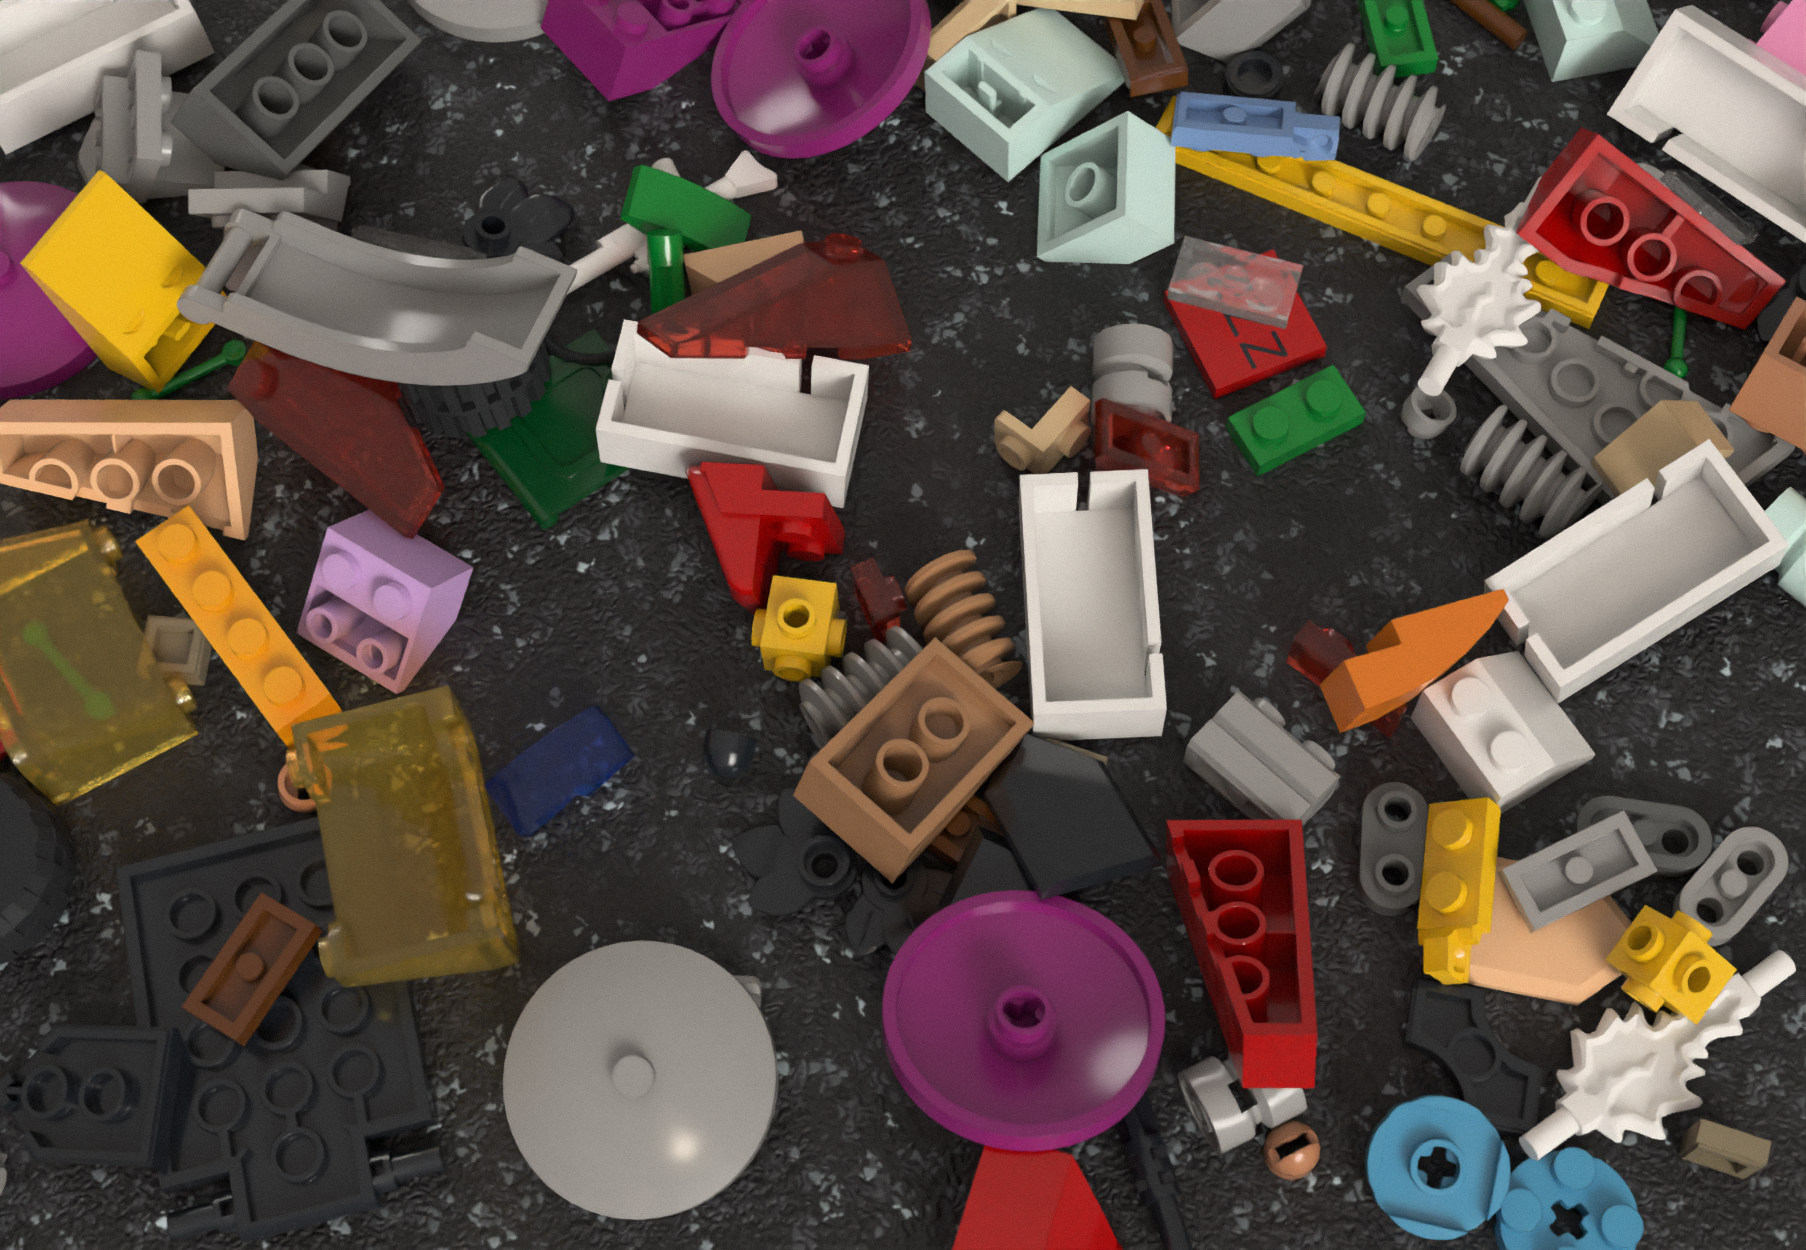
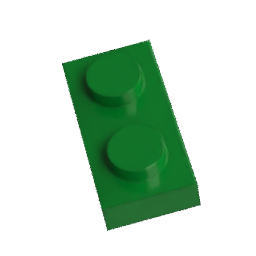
(1399, 35)
(1295, 420)

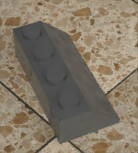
(293, 83)

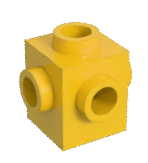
(799, 628)
(1670, 964)

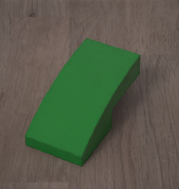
(670, 202)

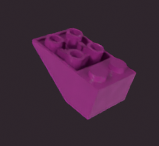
(634, 42)

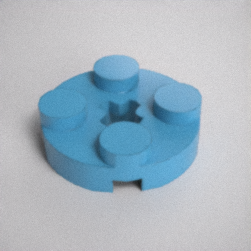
(1470, 1143)
(1573, 1181)

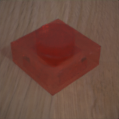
(877, 597)

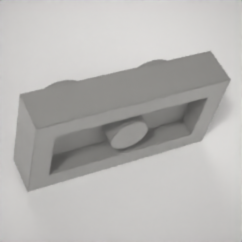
(1577, 871)

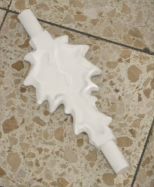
(1478, 302)
(1638, 1072)

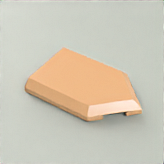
(1553, 963)

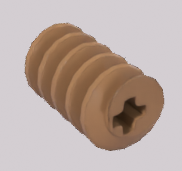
(956, 618)

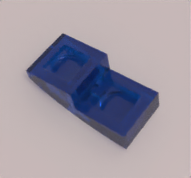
(557, 768)

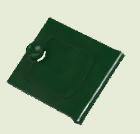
(553, 451)

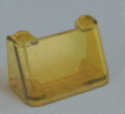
(75, 666)
(405, 841)

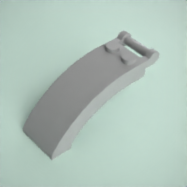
(377, 306)

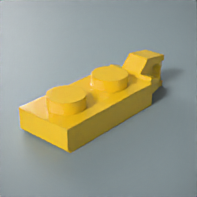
(1457, 885)

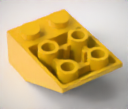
(120, 283)

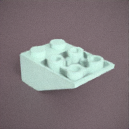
(1019, 87)

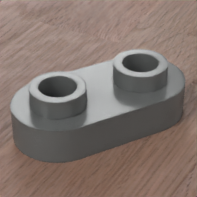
(1652, 823)
(1391, 845)

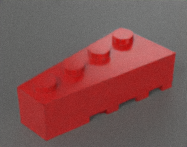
(1250, 932)

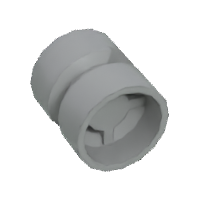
(1134, 369)
(1217, 1111)

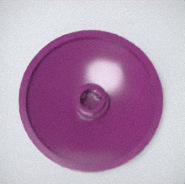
(816, 71)
(35, 337)
(1022, 1020)

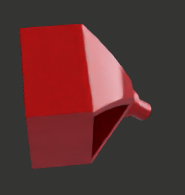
(1032, 1205)

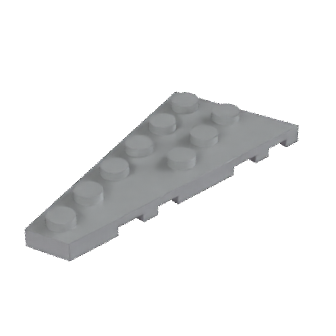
(1592, 391)

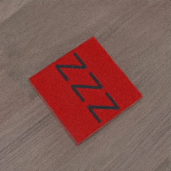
(1241, 351)

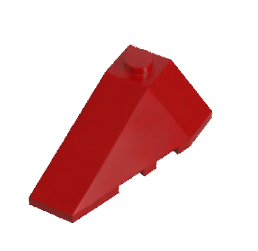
(1627, 229)

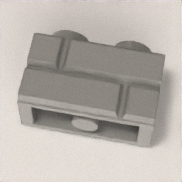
(1260, 763)

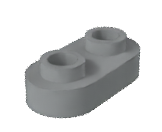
(1729, 890)

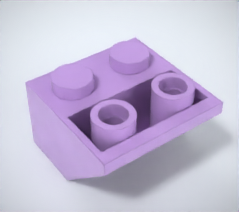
(382, 599)

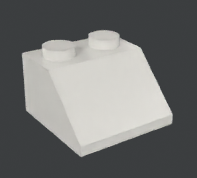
(1499, 730)

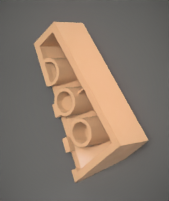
(136, 455)

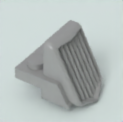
(135, 138)
(304, 192)

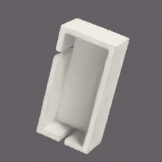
(62, 49)
(1735, 109)
(733, 414)
(1636, 570)
(1091, 607)

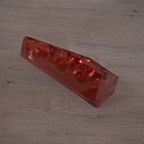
(799, 299)
(345, 429)

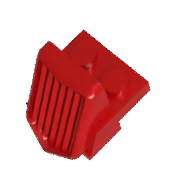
(756, 521)

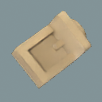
(1057, 434)

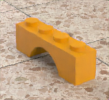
(236, 623)

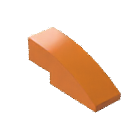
(1407, 658)

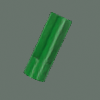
(665, 264)

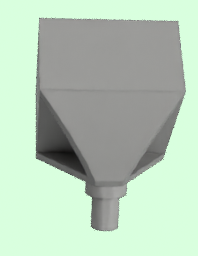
(1231, 26)

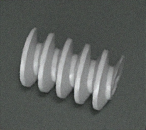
(1379, 103)
(1527, 475)
(845, 696)

